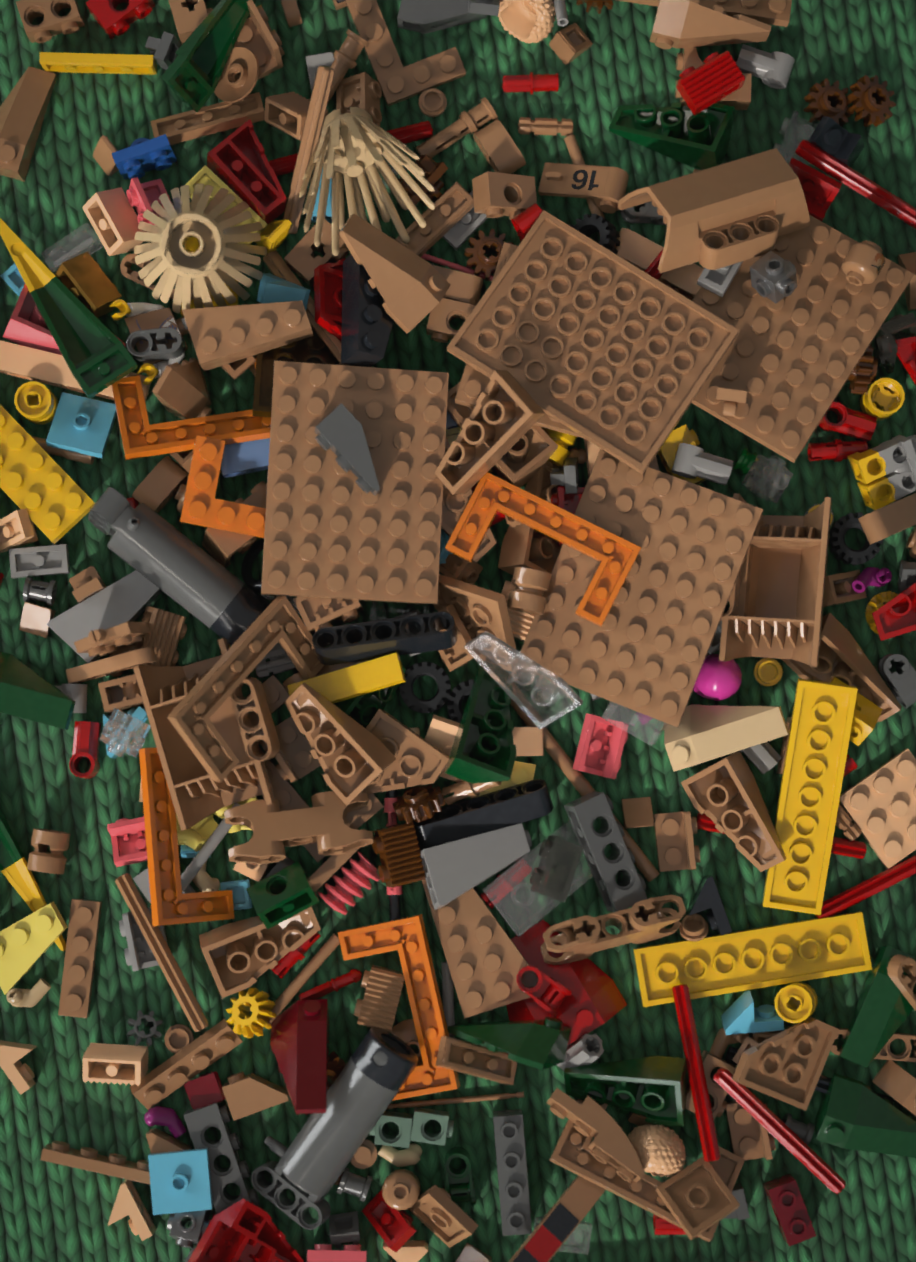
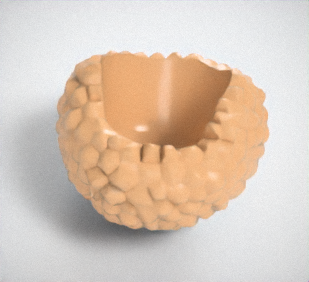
(527, 19)
(658, 1149)

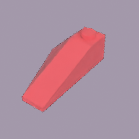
(28, 326)

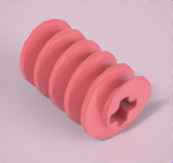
(350, 884)

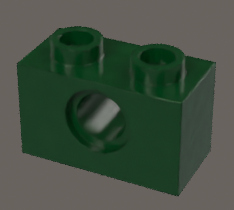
(282, 895)

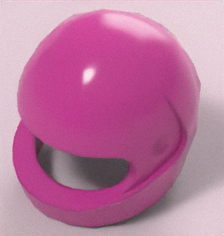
(718, 679)

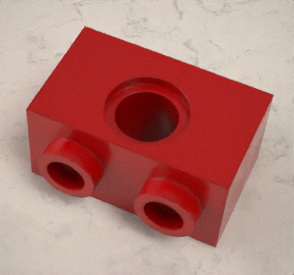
(115, 21)

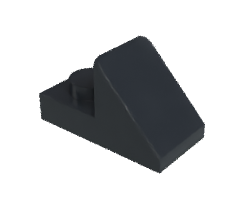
(837, 141)
(709, 898)

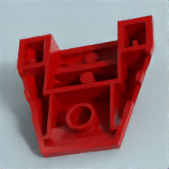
(593, 992)
(243, 1235)

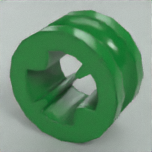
(745, 461)

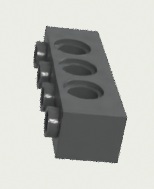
(582, 815)
(218, 1116)
(512, 1172)

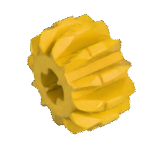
(259, 1005)

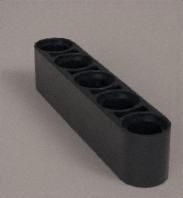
(372, 634)
(485, 814)

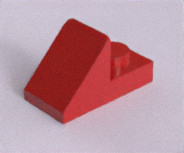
(391, 1224)

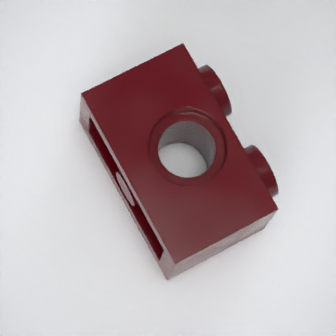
(789, 1209)

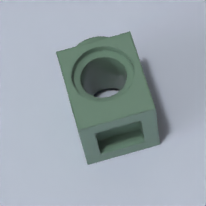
(419, 1133)
(402, 1138)

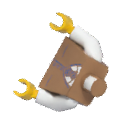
(151, 316)

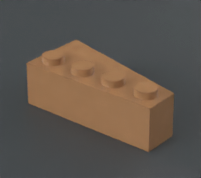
(242, 331)
(495, 425)
(225, 544)

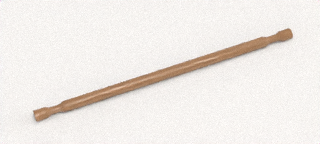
(455, 1100)

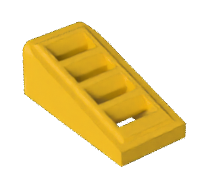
(274, 234)

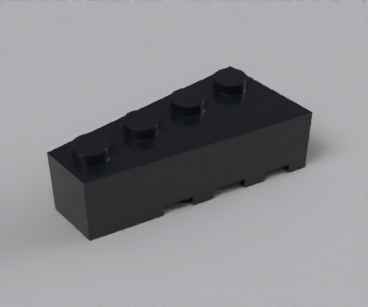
(364, 319)

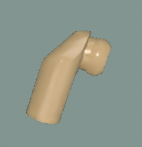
(204, 880)
(28, 997)
(401, 1158)

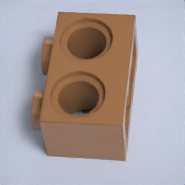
(52, 23)
(718, 1094)

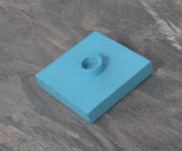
(82, 425)
(180, 1181)

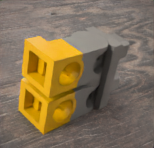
(886, 471)

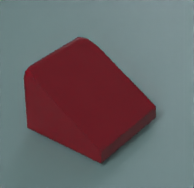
(204, 1090)

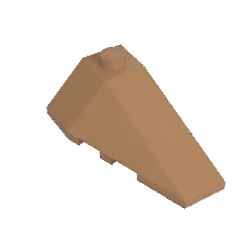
(184, 390)
(343, 747)

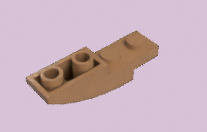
(609, 1140)

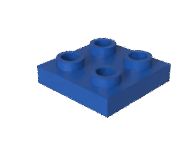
(144, 156)

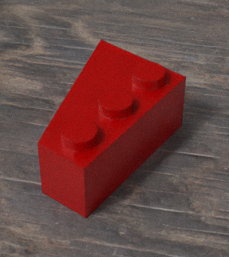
(246, 171)

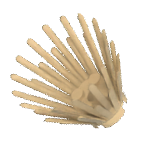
(350, 155)
(216, 256)

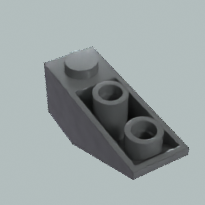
(434, 15)
(347, 440)

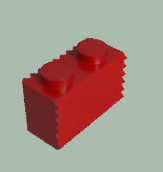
(710, 81)

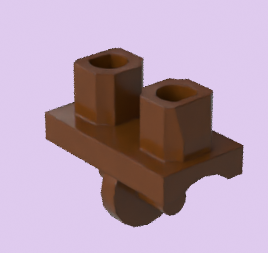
(432, 172)

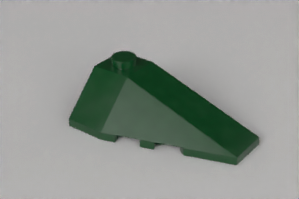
(643, 1086)

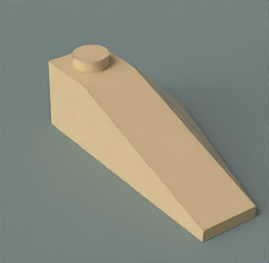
(720, 730)

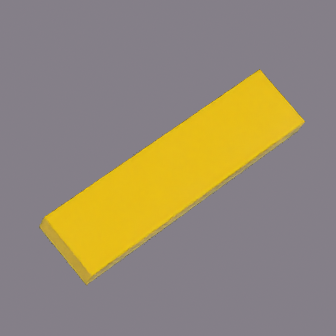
(98, 63)
(356, 679)

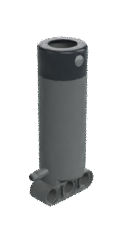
(177, 565)
(333, 1137)

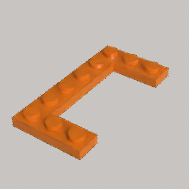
(148, 440)
(500, 496)
(200, 504)
(166, 895)
(411, 941)

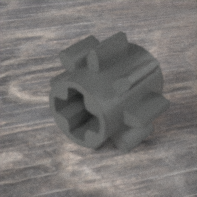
(147, 1020)

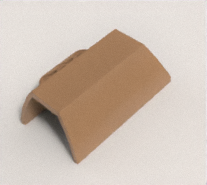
(726, 211)
(780, 590)
(190, 785)

